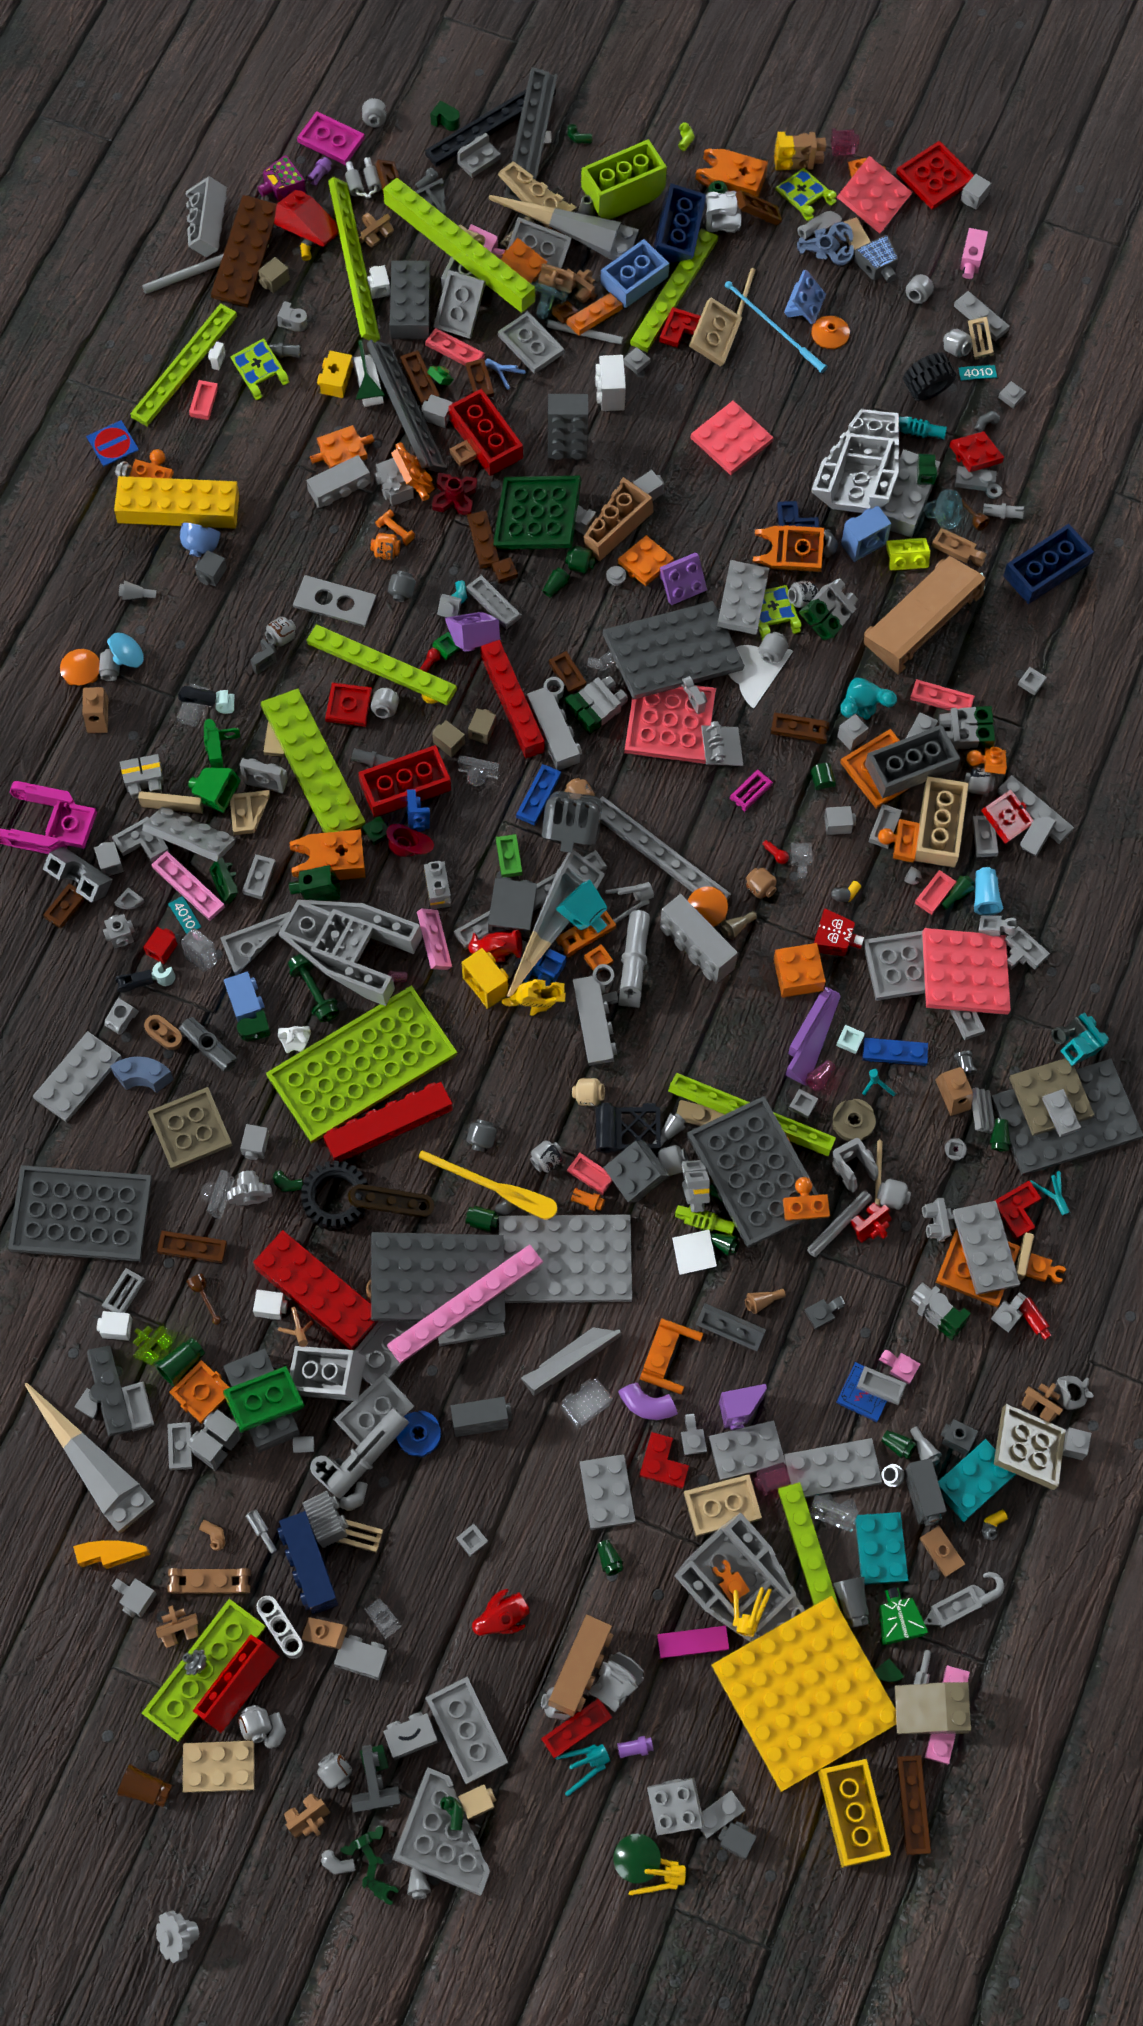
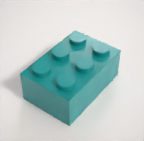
(973, 1481)

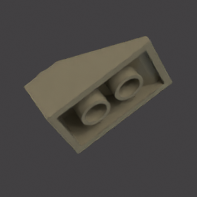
(933, 1708)

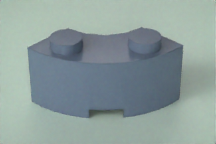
(141, 1072)

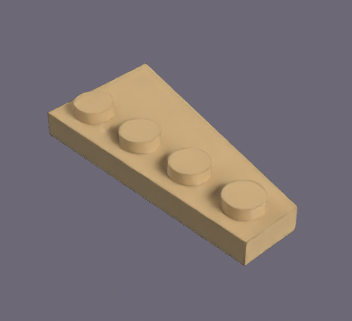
(530, 190)

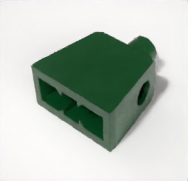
(317, 884)

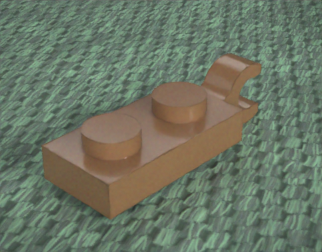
(958, 547)

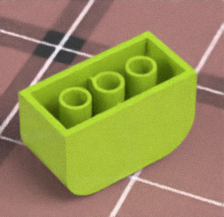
(624, 180)

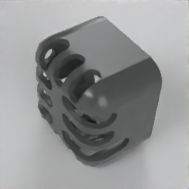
(571, 822)

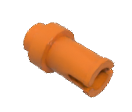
(592, 1201)

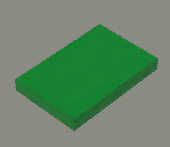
(263, 1399)

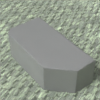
(1037, 835)

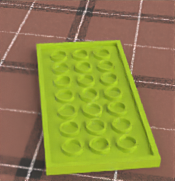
(361, 1064)

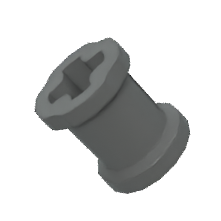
(965, 1061)

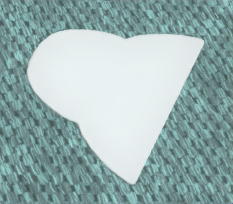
(756, 674)

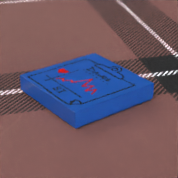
(858, 1400)

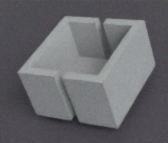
(218, 1432)

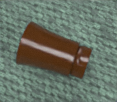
(144, 1787)

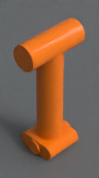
(386, 519)

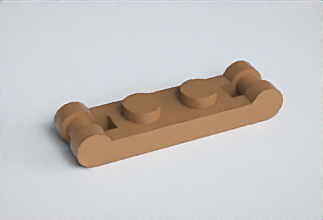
(209, 1581)

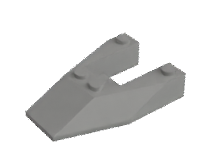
(336, 935)

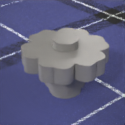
(249, 1190)
(175, 1935)

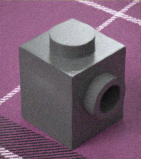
(210, 568)
(958, 1436)
(737, 1839)

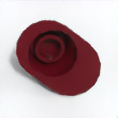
(408, 842)

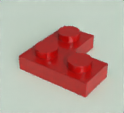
(677, 324)
(1013, 1206)
(656, 1465)

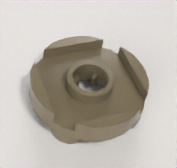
(850, 1109)

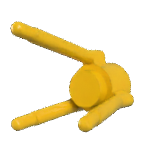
(748, 1623)
(673, 1874)

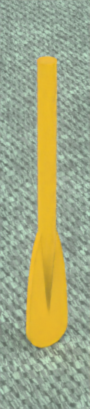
(525, 1199)

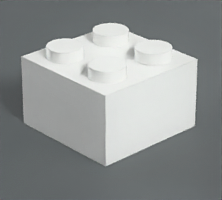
(610, 383)

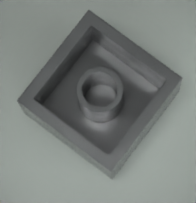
(636, 1171)

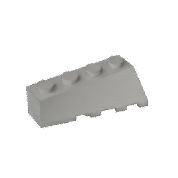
(206, 215)

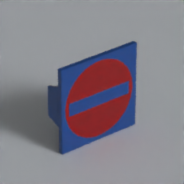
(112, 443)

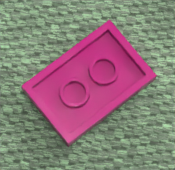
(330, 138)

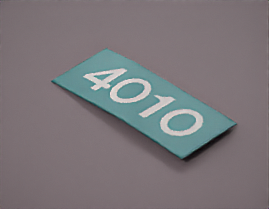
(977, 372)
(184, 914)

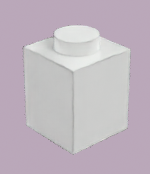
(270, 1305)
(115, 1325)

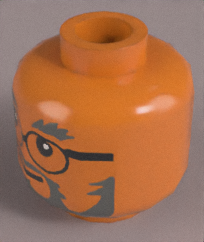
(385, 546)

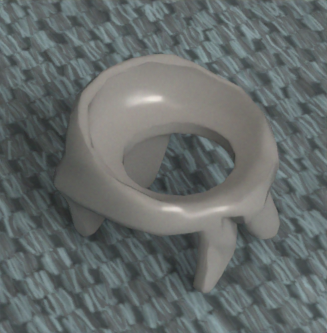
(1064, 1400)

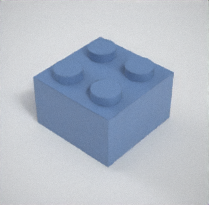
(865, 533)

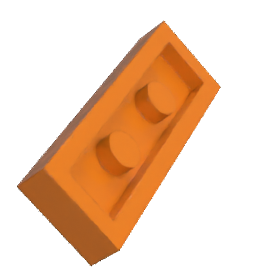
(594, 314)

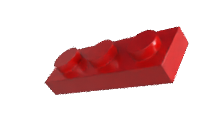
(576, 1728)

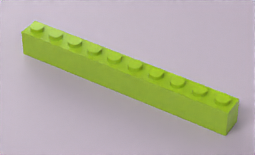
(459, 245)

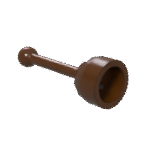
(979, 520)
(198, 1284)

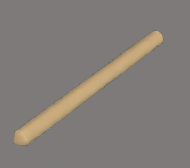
(746, 290)
(879, 1165)

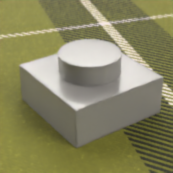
(636, 360)
(1012, 394)
(449, 606)
(1032, 681)
(803, 1103)
(472, 1540)

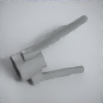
(641, 892)

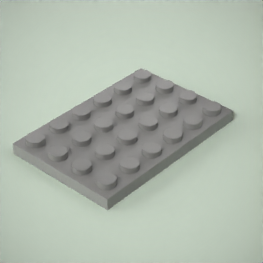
(581, 1257)

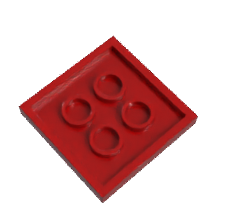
(935, 175)

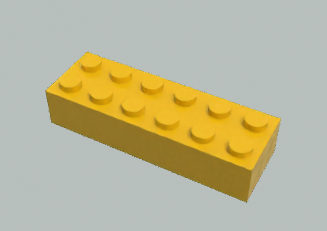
(176, 502)

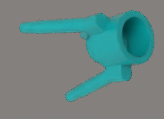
(596, 1757)

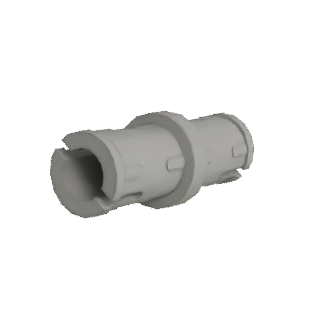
(1003, 511)

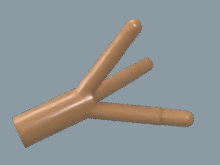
(299, 1332)

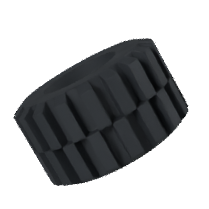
(929, 376)

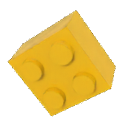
(485, 977)

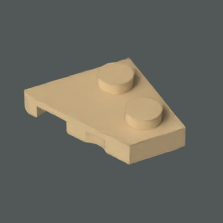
(247, 810)

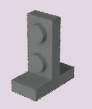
(375, 1797)

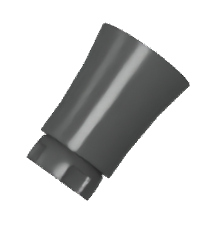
(853, 1601)

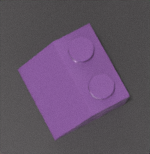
(473, 630)
(740, 1404)

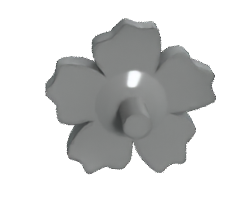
(392, 481)

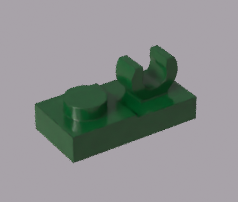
(224, 880)

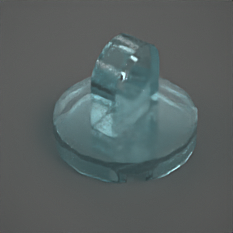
(547, 295)
(945, 509)

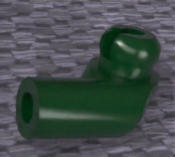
(286, 1184)
(456, 1811)

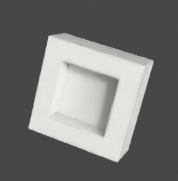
(217, 355)

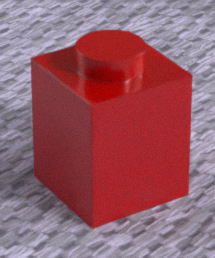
(161, 945)

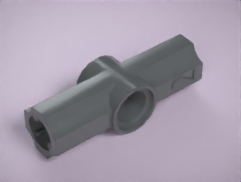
(199, 1036)

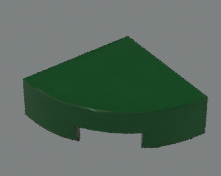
(888, 1672)

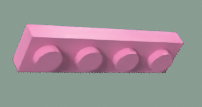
(188, 885)
(941, 1745)

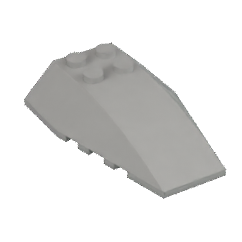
(862, 464)
(758, 1567)

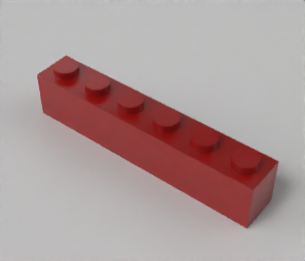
(512, 699)
(388, 1122)

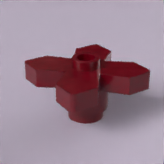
(454, 493)

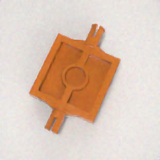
(341, 446)
(412, 471)

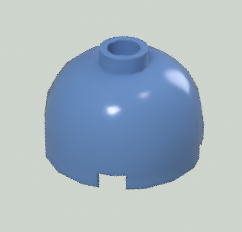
(198, 539)

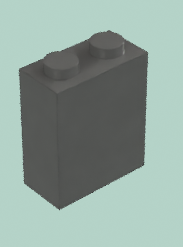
(512, 906)
(480, 1416)
(925, 1492)

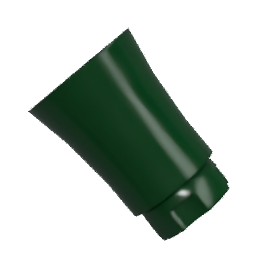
(179, 1361)

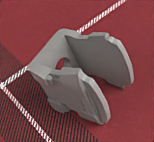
(722, 212)
(848, 1151)
(617, 1680)

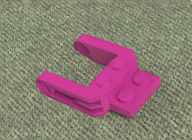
(67, 826)

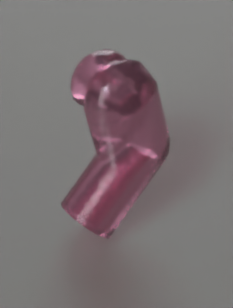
(398, 976)

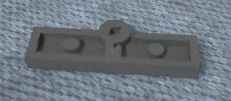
(108, 1391)

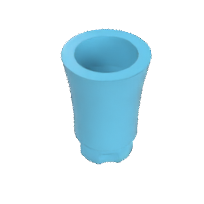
(987, 892)

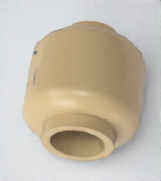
(588, 1092)

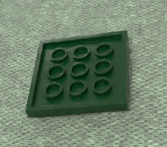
(537, 512)

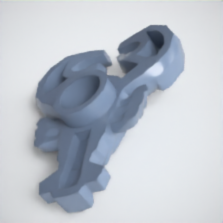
(828, 244)

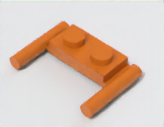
(661, 1353)

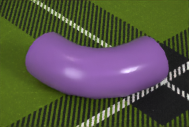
(647, 1406)

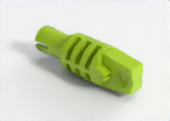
(704, 1220)

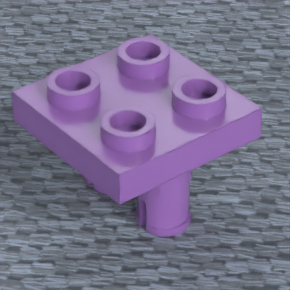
(683, 578)

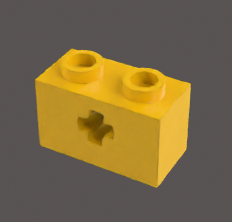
(335, 374)

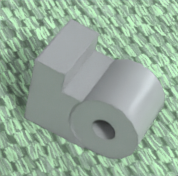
(292, 318)
(584, 519)
(120, 1016)

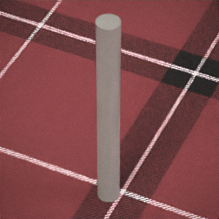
(590, 333)

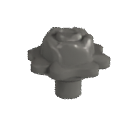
(194, 1662)

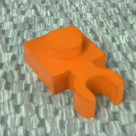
(1040, 1268)
(730, 1582)

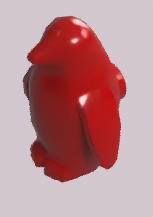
(498, 944)
(502, 1615)

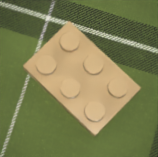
(715, 331)
(720, 1502)
(218, 1766)

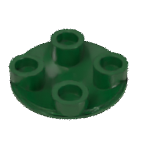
(635, 1855)

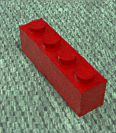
(236, 1683)

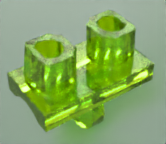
(144, 1352)

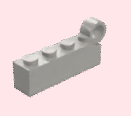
(552, 724)
(593, 1017)

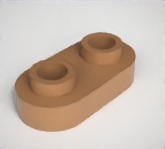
(164, 1033)

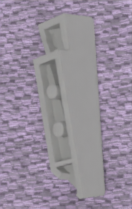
(569, 1359)

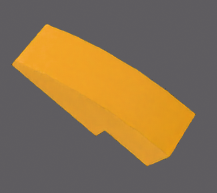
(109, 1552)

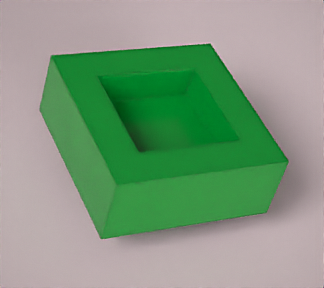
(440, 374)
(446, 645)

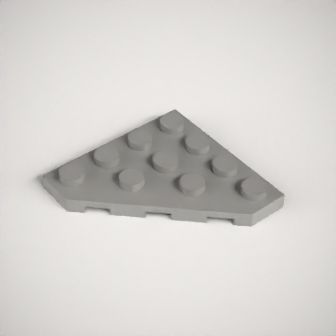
(433, 1847)

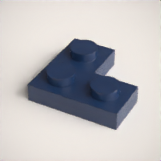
(788, 515)

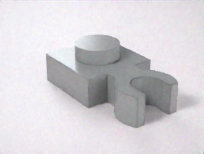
(696, 697)
(995, 925)

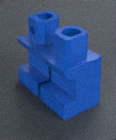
(548, 967)

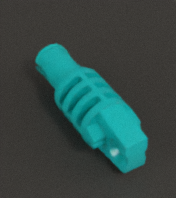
(921, 428)

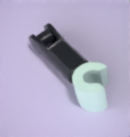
(223, 700)
(145, 978)

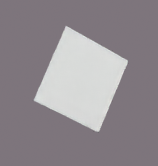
(694, 1252)

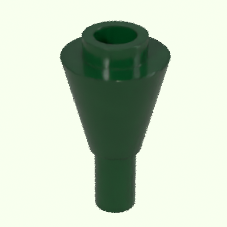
(962, 887)
(726, 1243)

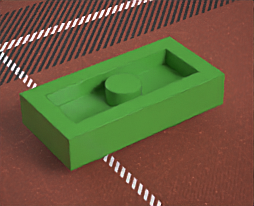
(508, 856)

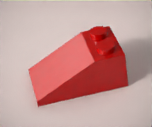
(305, 218)

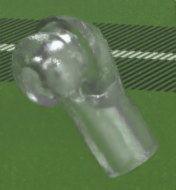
(601, 663)

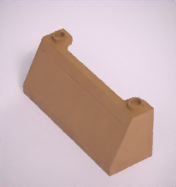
(924, 612)

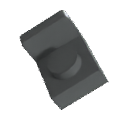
(264, 659)

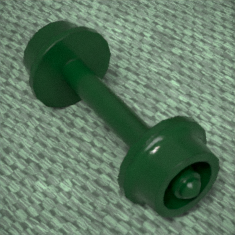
(326, 1009)

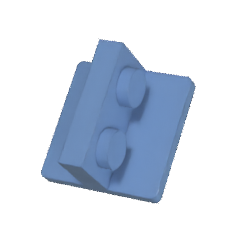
(805, 298)

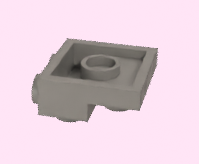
(263, 776)

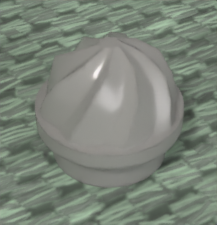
(893, 1475)

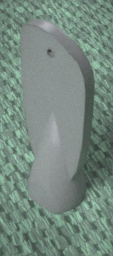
(822, 221)

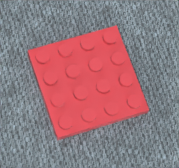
(669, 726)
(966, 971)

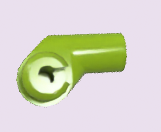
(687, 135)

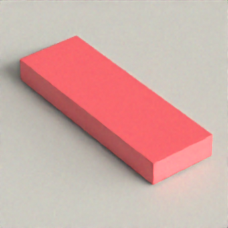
(453, 347)
(940, 696)

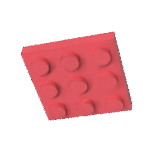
(874, 194)
(731, 437)

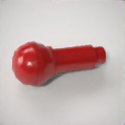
(432, 656)
(780, 855)

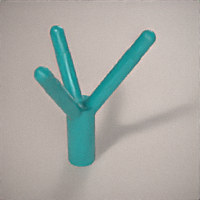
(874, 1080)
(1058, 1191)

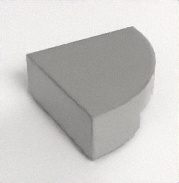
(129, 900)
(86, 1405)

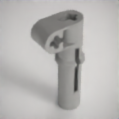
(634, 959)
(343, 1477)

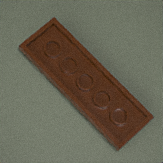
(244, 251)

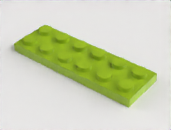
(179, 1695)

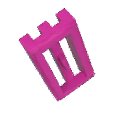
(740, 801)

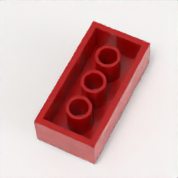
(485, 431)
(388, 783)

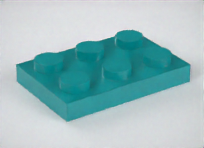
(881, 1548)

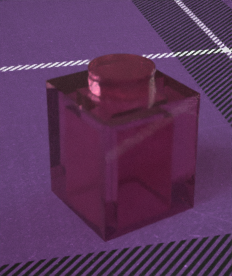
(772, 1478)

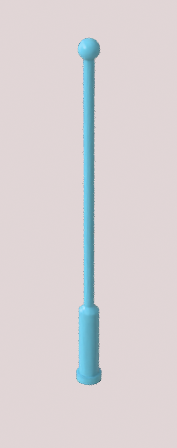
(803, 351)

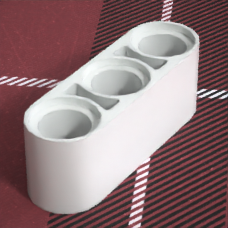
(372, 372)
(272, 1619)

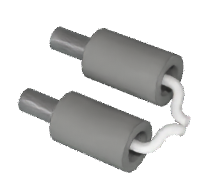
(354, 180)

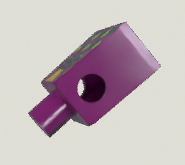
(281, 179)

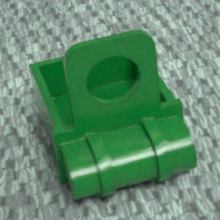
(213, 744)

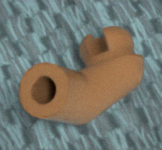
(216, 1534)

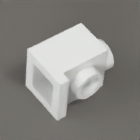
(378, 282)

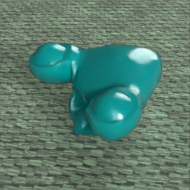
(863, 697)

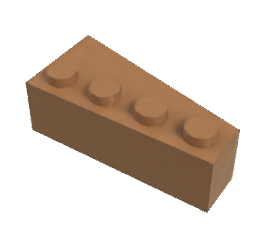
(618, 518)
(580, 1665)

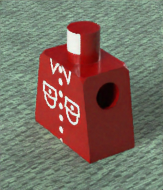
(836, 934)

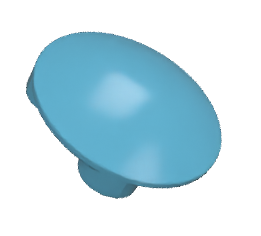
(125, 650)

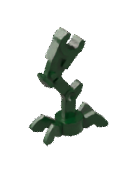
(379, 1888)

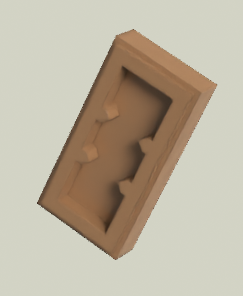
(942, 1551)
(324, 1633)

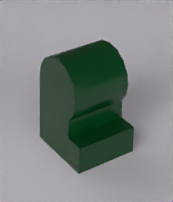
(446, 116)
(926, 467)
(253, 1028)

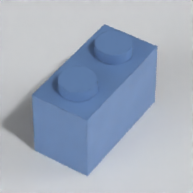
(243, 996)

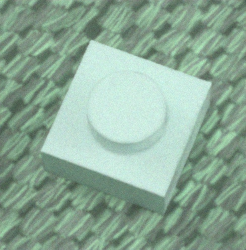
(850, 1039)

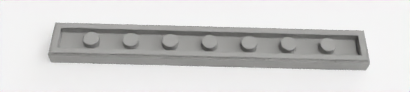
(655, 849)
(480, 924)

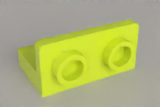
(908, 554)

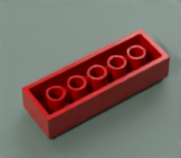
(316, 1290)

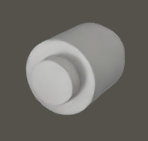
(107, 667)

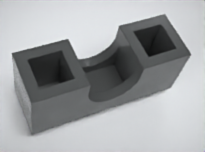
(65, 864)

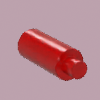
(1035, 1318)

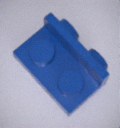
(417, 817)

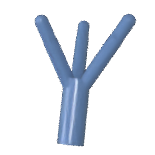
(500, 368)

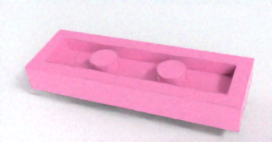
(434, 939)

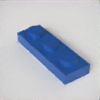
(538, 794)
(895, 1051)

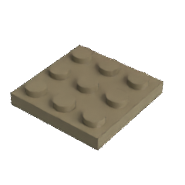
(1043, 1080)
(190, 1128)
(1029, 1447)

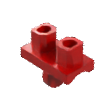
(874, 1225)

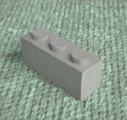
(338, 481)

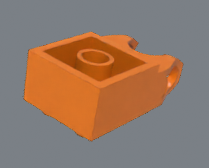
(735, 170)
(785, 552)
(327, 850)

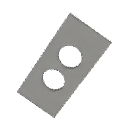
(312, 586)

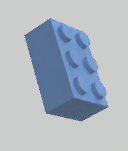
(634, 273)

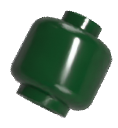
(580, 559)

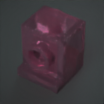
(844, 142)

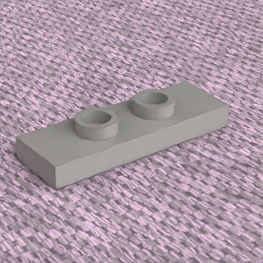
(493, 602)

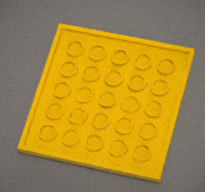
(806, 1693)

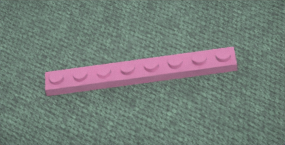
(464, 1304)

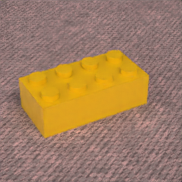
(854, 1813)

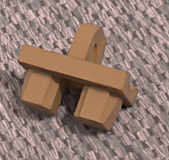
(373, 226)

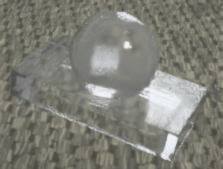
(478, 769)
(216, 1193)

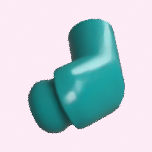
(460, 591)

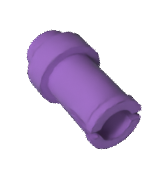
(322, 167)
(640, 1746)

